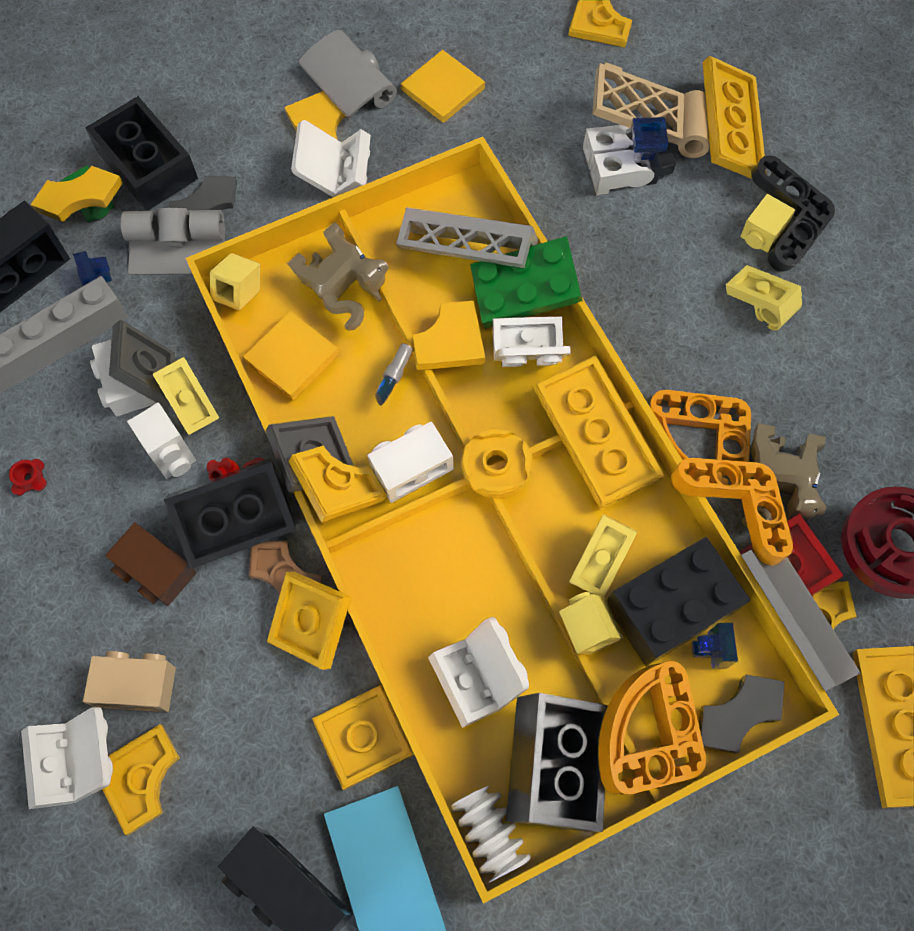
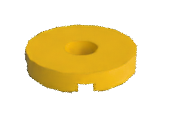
(493, 482)

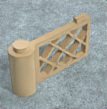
(686, 117)

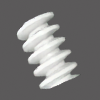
(490, 833)

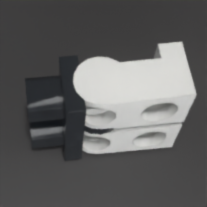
(615, 164)

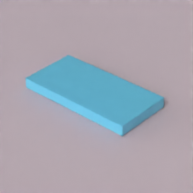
(383, 865)

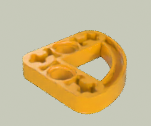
(724, 426)
(673, 742)

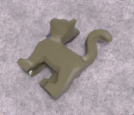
(337, 272)
(793, 473)

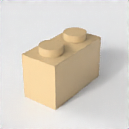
(130, 682)

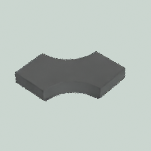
(213, 194)
(754, 702)

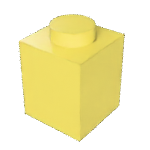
(767, 223)
(235, 281)
(590, 623)

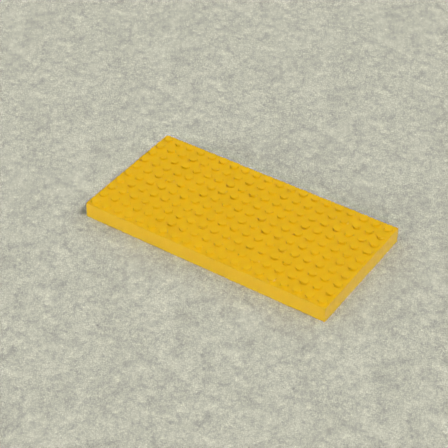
(451, 557)

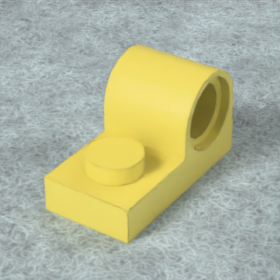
(772, 297)
(185, 395)
(603, 556)

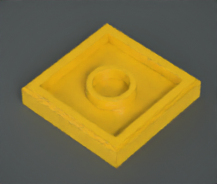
(443, 86)
(291, 355)
(308, 620)
(362, 737)

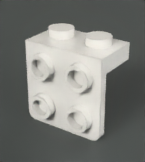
(329, 163)
(528, 339)
(480, 673)
(66, 760)

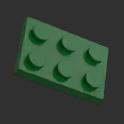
(517, 292)

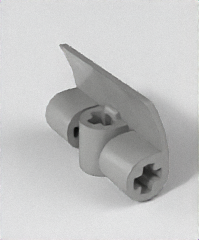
(347, 73)
(167, 236)

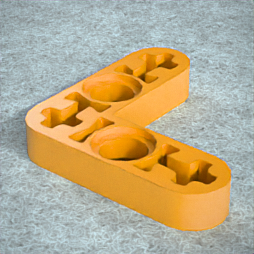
(749, 492)

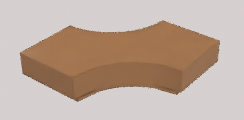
(271, 562)

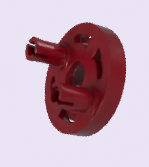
(872, 525)

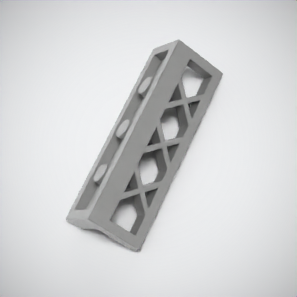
(465, 230)
(804, 621)

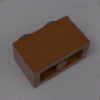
(150, 564)

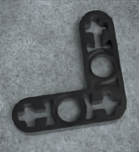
(804, 215)

